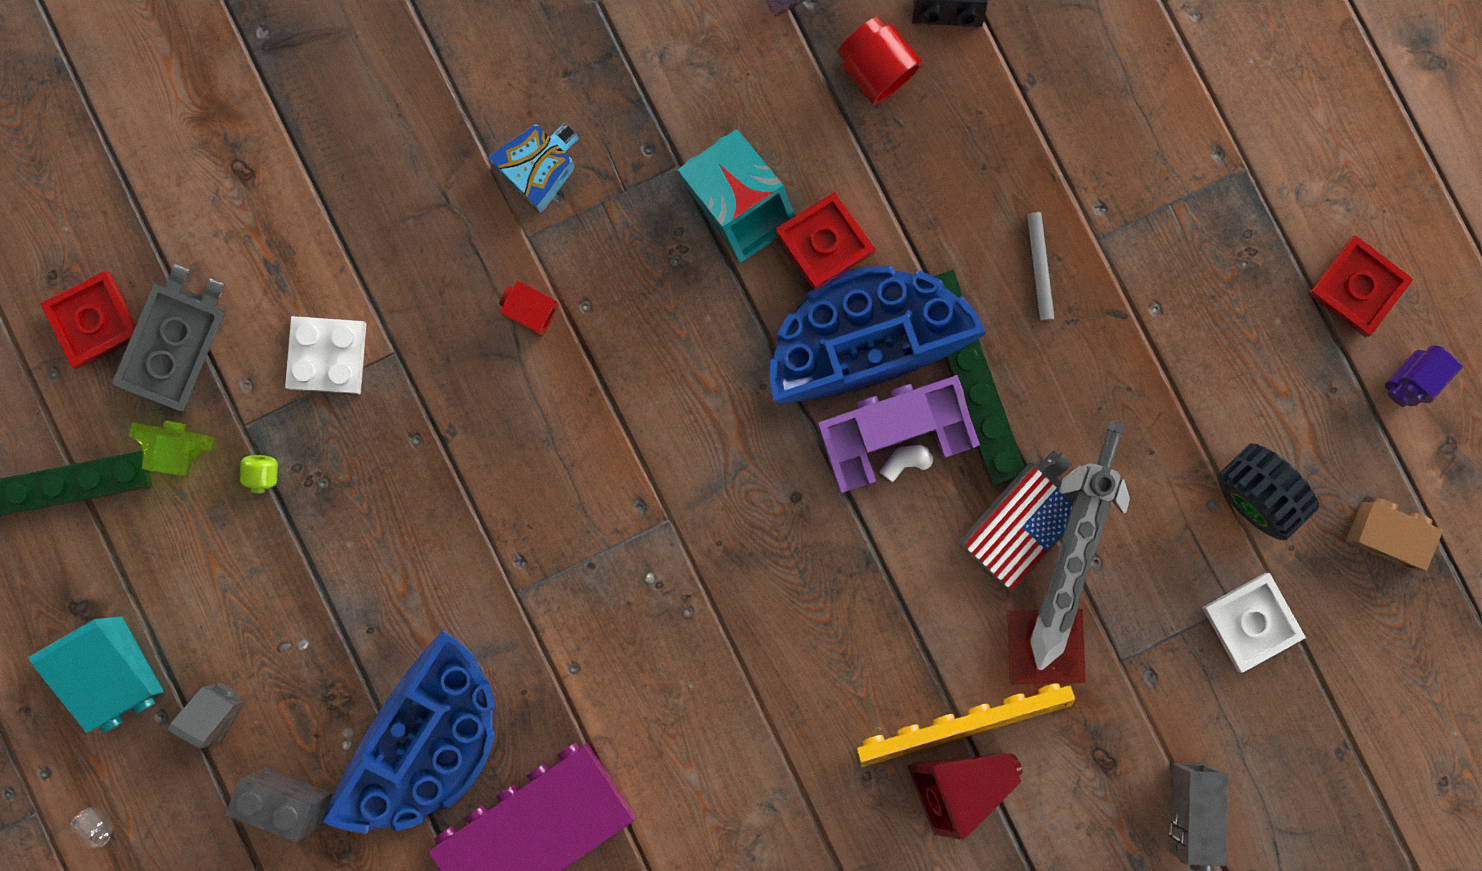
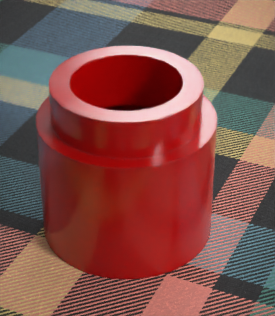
(878, 60)

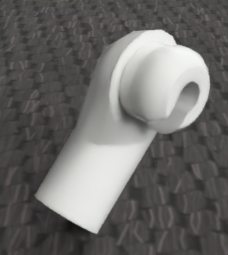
(906, 456)

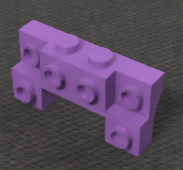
(881, 424)

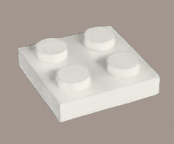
(325, 355)
(1253, 622)

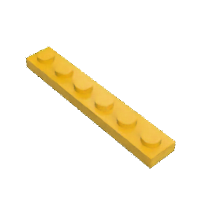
(979, 720)

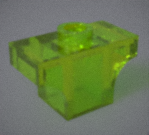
(170, 447)

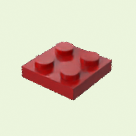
(824, 241)
(1360, 286)
(90, 319)

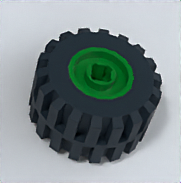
(1268, 491)

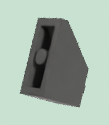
(207, 716)

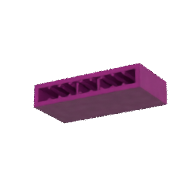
(542, 823)

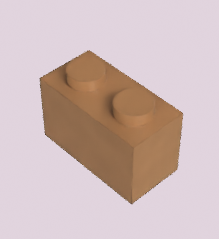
(1394, 535)

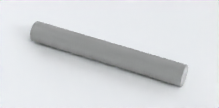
(1040, 266)

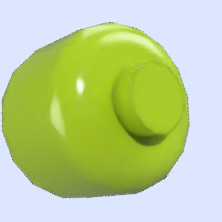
(258, 472)

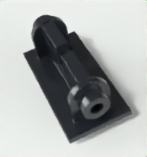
(949, 12)

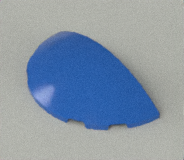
(867, 332)
(421, 744)

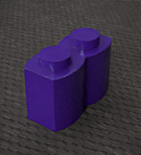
(1422, 376)

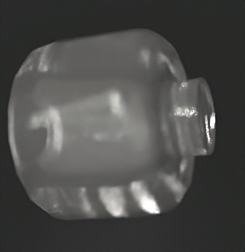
(91, 828)

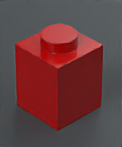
(528, 307)

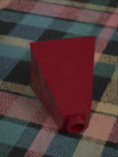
(964, 790)

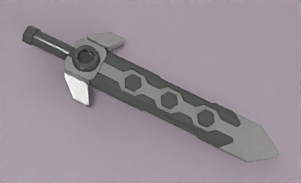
(1097, 488)

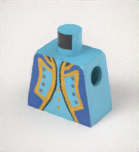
(537, 163)

